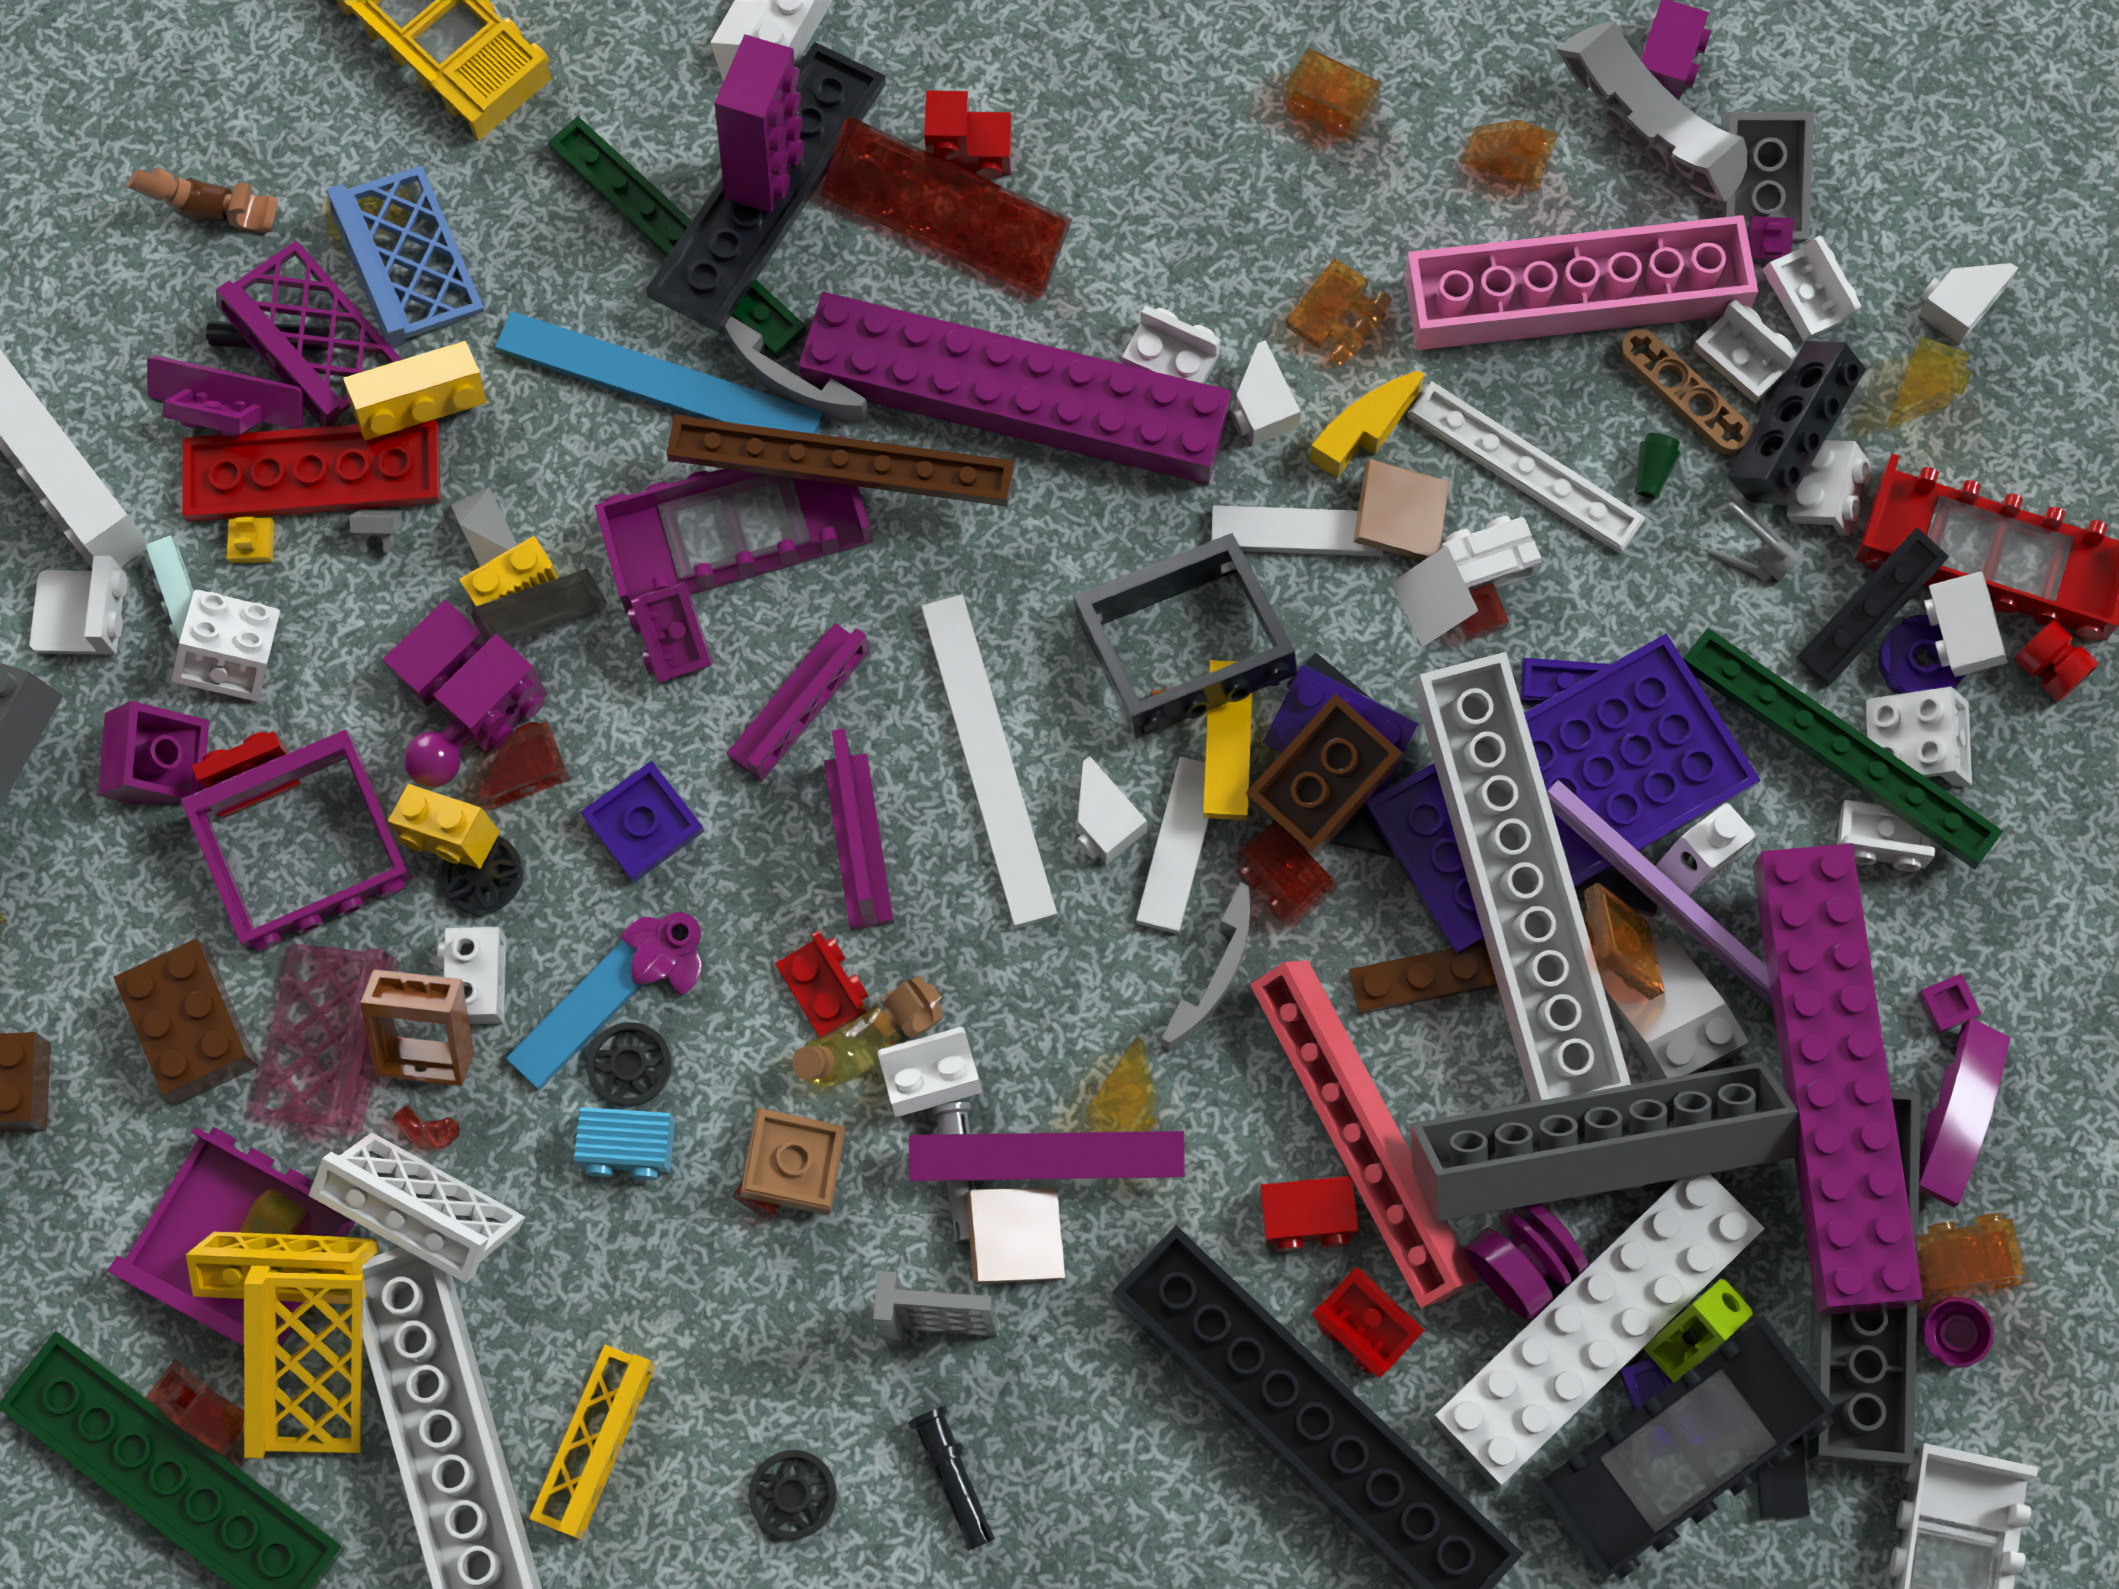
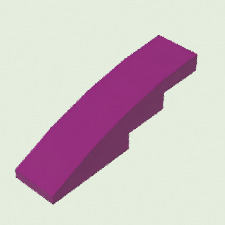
(1963, 1112)

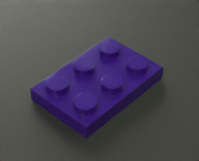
(1309, 695)

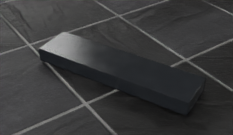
(1872, 606)

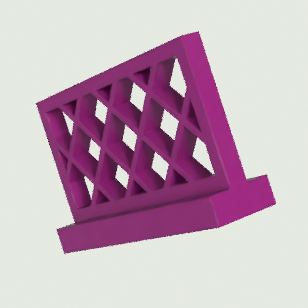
(275, 346)
(857, 836)

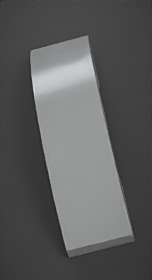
(833, 400)
(1190, 1018)

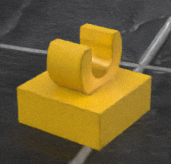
(250, 540)

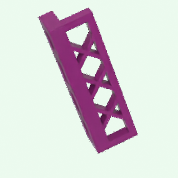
(799, 701)

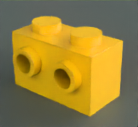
(443, 826)

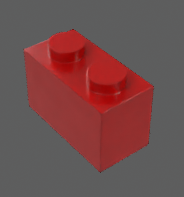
(1308, 1213)

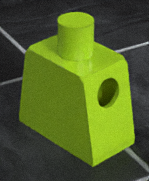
(1712, 1316)

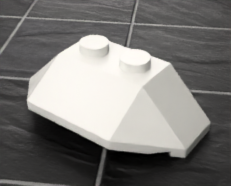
(777, 21)

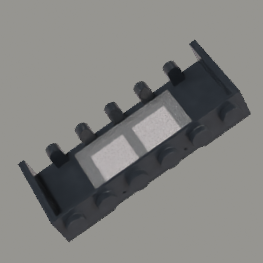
(1686, 1450)

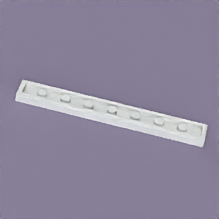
(989, 762)

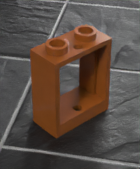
(421, 999)

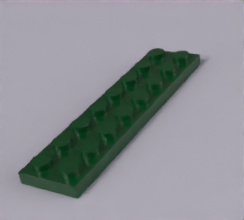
(166, 1473)

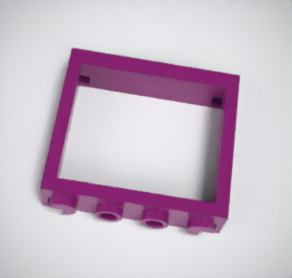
(270, 777)

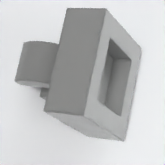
(376, 523)

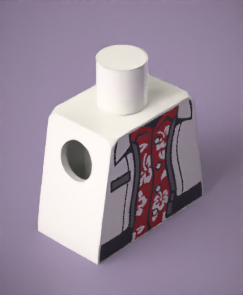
(1715, 846)

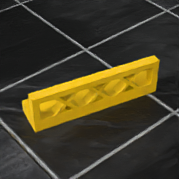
(224, 1260)
(607, 1444)

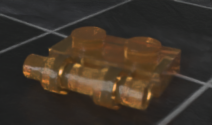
(1328, 303)

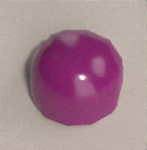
(1967, 1327)

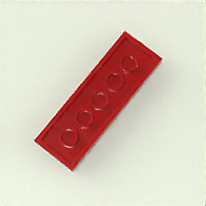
(309, 471)

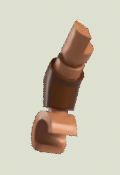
(207, 201)

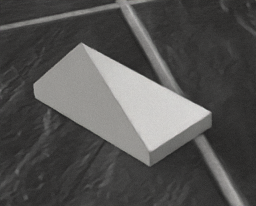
(483, 525)

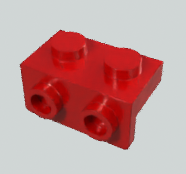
(225, 764)
(1367, 1323)

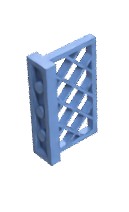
(375, 276)

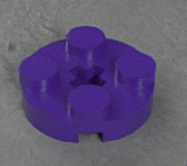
(1897, 660)

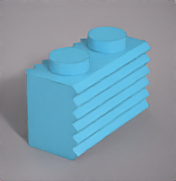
(624, 1142)

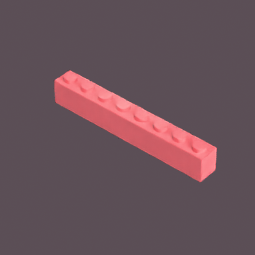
(1363, 1132)

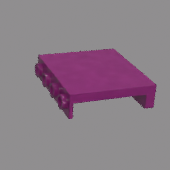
(208, 1196)

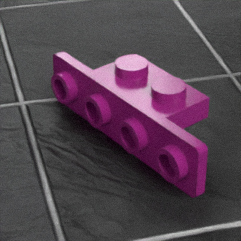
(221, 398)

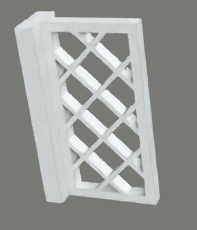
(416, 1224)

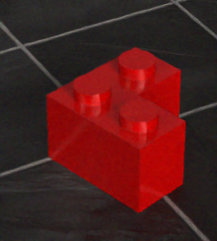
(966, 138)

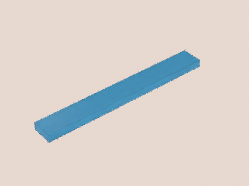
(649, 377)

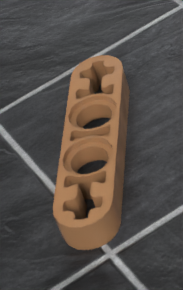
(1691, 388)

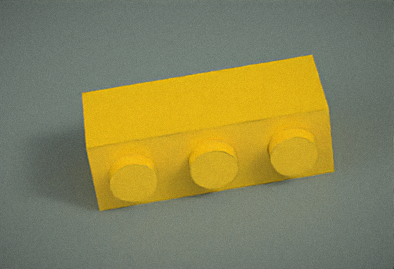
(415, 390)

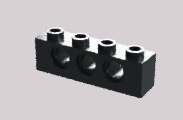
(1796, 422)

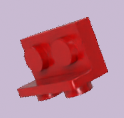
(822, 985)

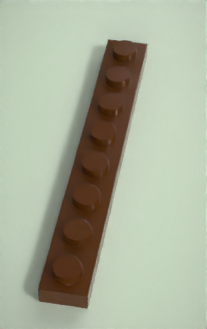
(840, 460)

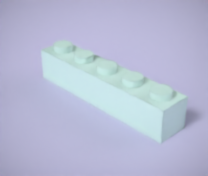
(171, 581)

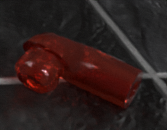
(426, 1134)

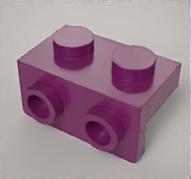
(670, 632)

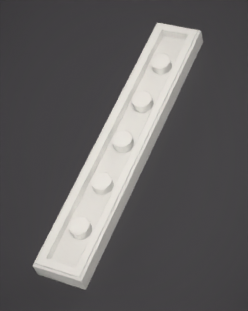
(1526, 467)

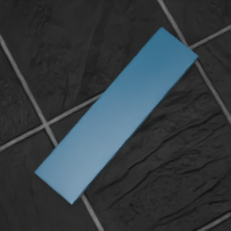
(576, 1018)

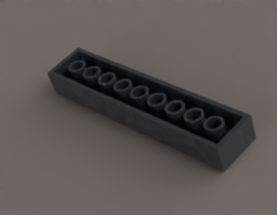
(1312, 1420)

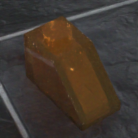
(1512, 151)

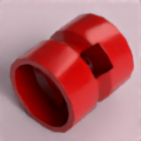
(2056, 661)

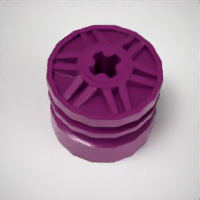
(1518, 1264)

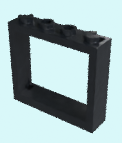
(1163, 582)

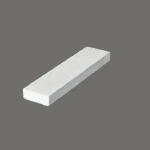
(1290, 530)
(1176, 851)

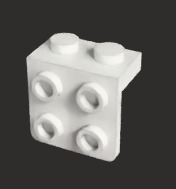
(79, 609)

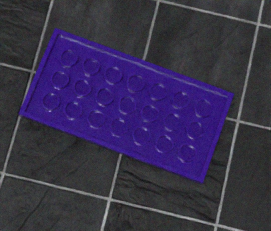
(1625, 741)

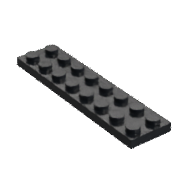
(732, 241)

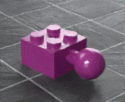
(483, 707)

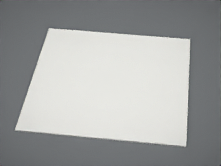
(1434, 596)

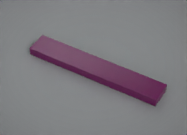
(1046, 1155)

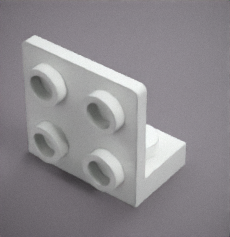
(225, 645)
(1925, 732)

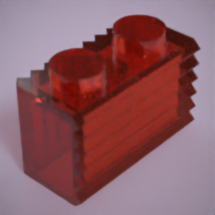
(1285, 874)

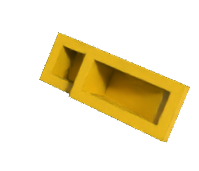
(1365, 423)

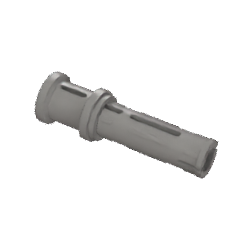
(953, 1119)

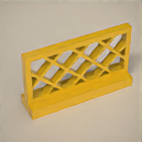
(262, 1357)

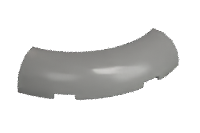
(1651, 115)

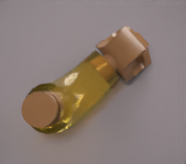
(855, 1048)

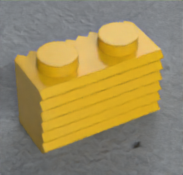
(509, 573)

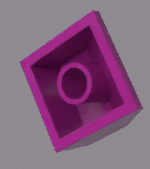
(150, 754)

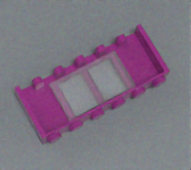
(725, 529)

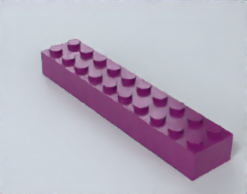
(1017, 387)
(1836, 1080)

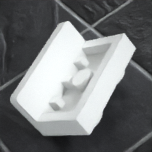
(1812, 289)
(1746, 351)
(1831, 487)
(1882, 837)

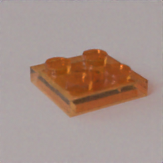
(1623, 941)

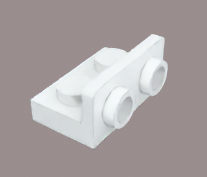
(1172, 346)
(929, 1071)

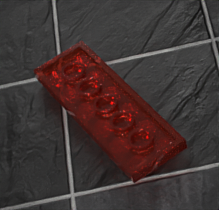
(945, 207)

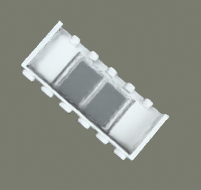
(1961, 1521)

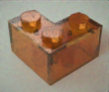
(1974, 1255)

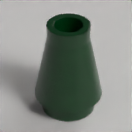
(1655, 463)

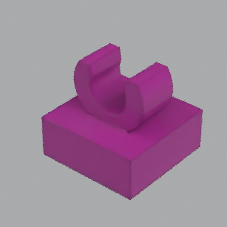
(1770, 237)

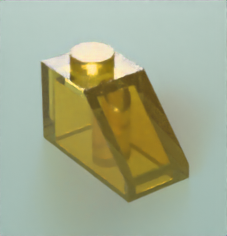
(1929, 381)
(1127, 1096)

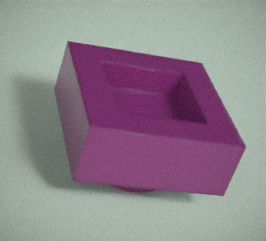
(1949, 1003)

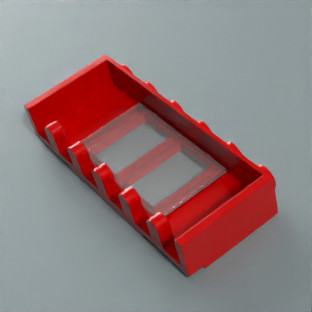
(2026, 558)

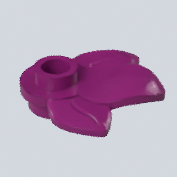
(663, 956)

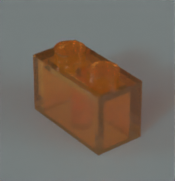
(1331, 94)

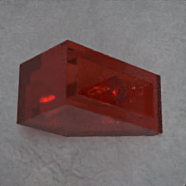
(524, 766)
(197, 1406)

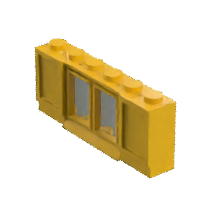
(460, 52)

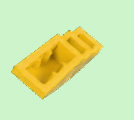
(1227, 757)

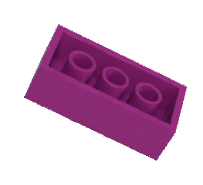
(759, 123)

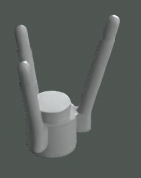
(1775, 556)

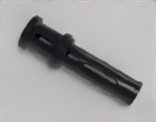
(944, 1456)

